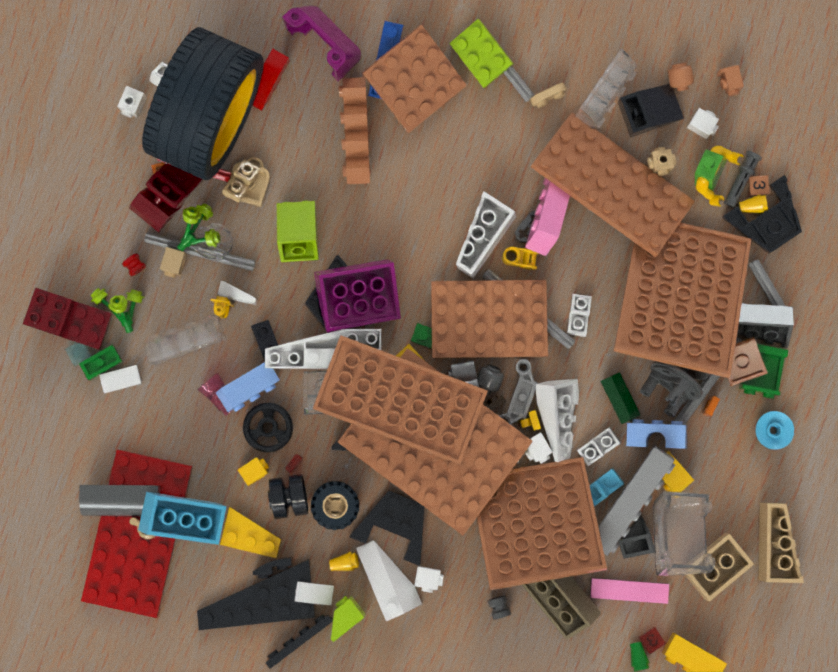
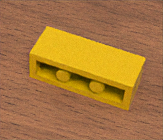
(691, 656)

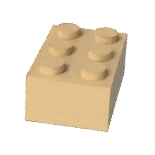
(729, 565)

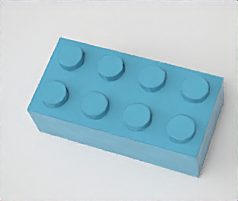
(182, 518)

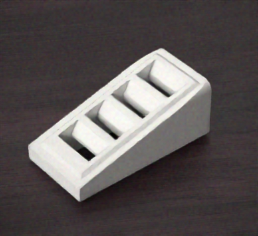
(235, 294)

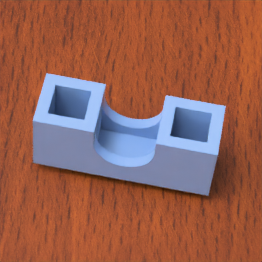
(674, 434)

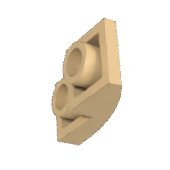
(241, 181)

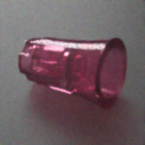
(209, 390)

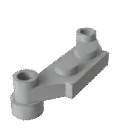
(522, 395)

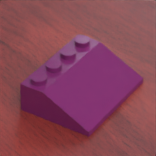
(358, 295)

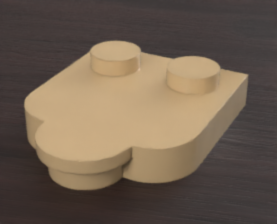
(257, 191)

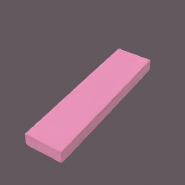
(629, 590)

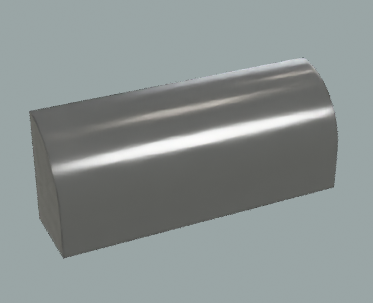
(114, 499)

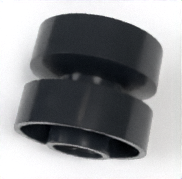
(282, 497)

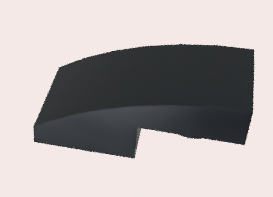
(268, 568)

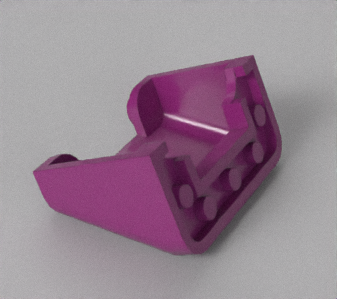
(343, 51)

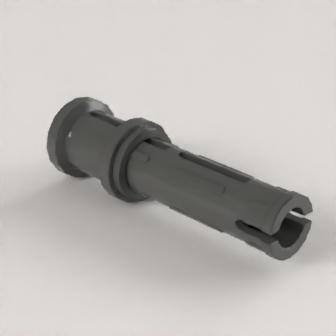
(746, 171)

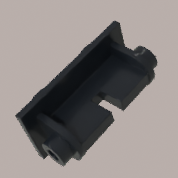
(264, 336)

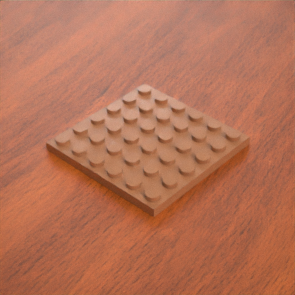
(541, 526)

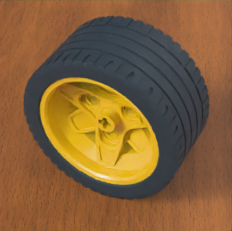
(202, 103)

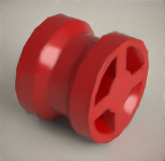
(134, 264)

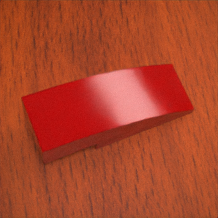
(272, 71)

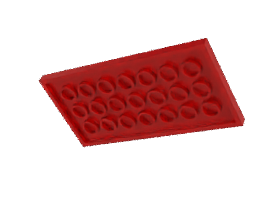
(124, 567)

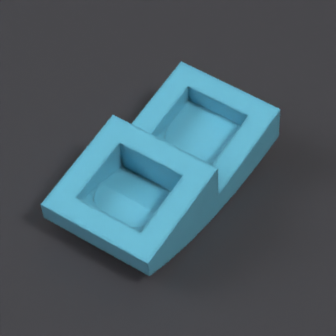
(605, 486)

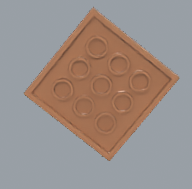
(414, 78)

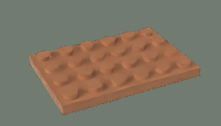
(489, 319)

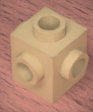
(657, 166)

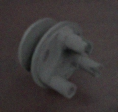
(677, 381)

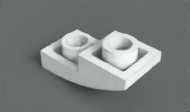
(579, 315)
(598, 446)
(314, 593)

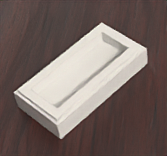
(120, 379)

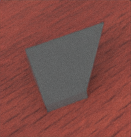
(637, 541)

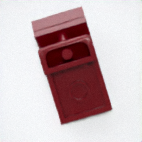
(164, 195)
(67, 318)

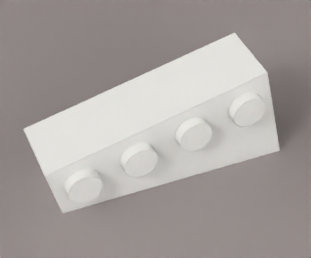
(484, 234)

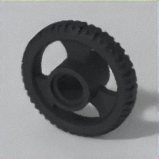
(282, 436)

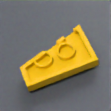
(248, 536)

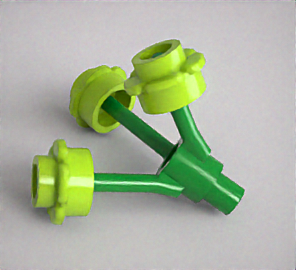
(194, 215)
(118, 305)

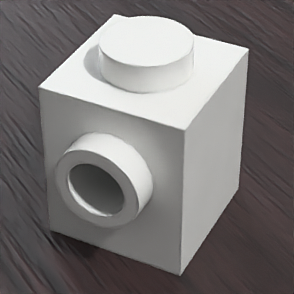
(131, 102)
(704, 123)
(538, 449)
(428, 579)

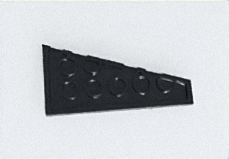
(261, 603)

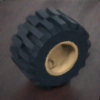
(335, 505)

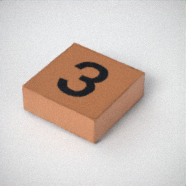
(758, 185)

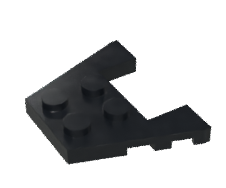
(773, 226)
(397, 516)

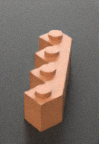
(356, 130)

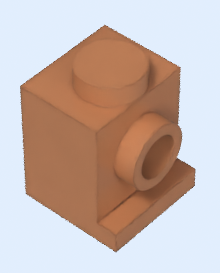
(731, 80)

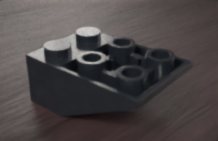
(650, 109)

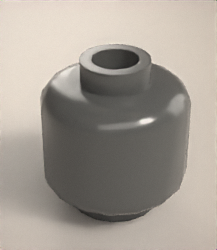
(490, 378)

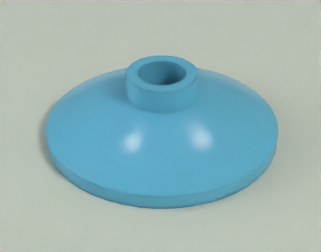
(784, 430)

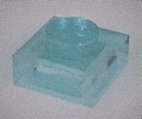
(78, 353)

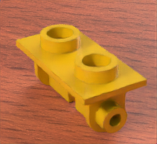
(222, 306)

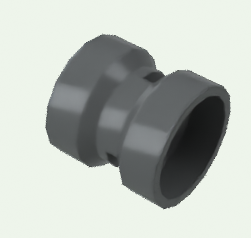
(499, 607)

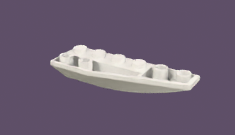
(317, 350)

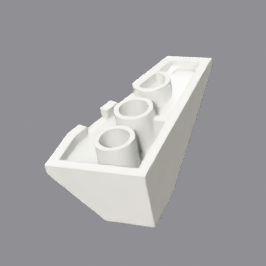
(556, 406)
(391, 587)

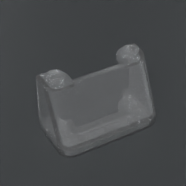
(681, 534)

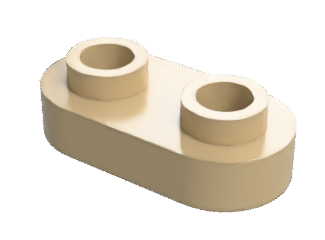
(542, 98)

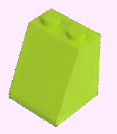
(297, 231)

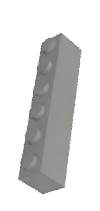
(633, 497)

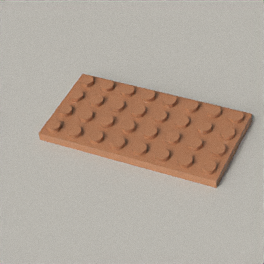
(613, 184)
(400, 399)

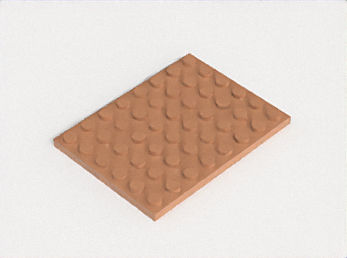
(685, 300)
(444, 487)

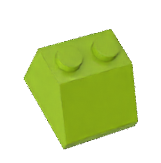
(345, 616)

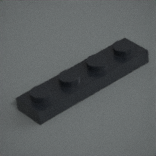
(291, 644)

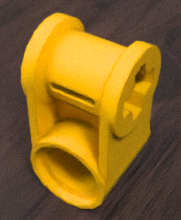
(522, 258)

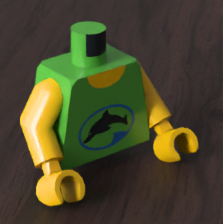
(710, 169)

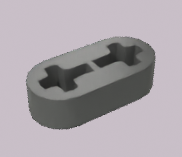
(525, 223)

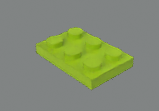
(481, 53)

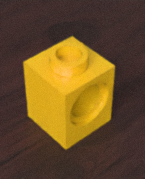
(254, 470)

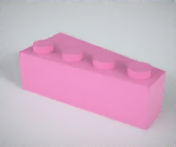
(548, 218)

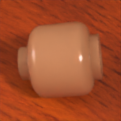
(680, 76)

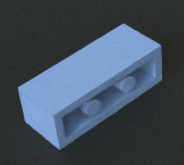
(247, 387)

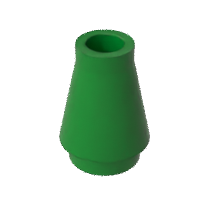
(639, 659)

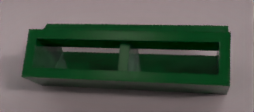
(620, 398)

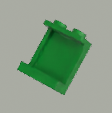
(768, 383)

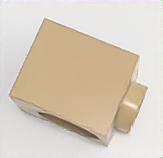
(173, 262)

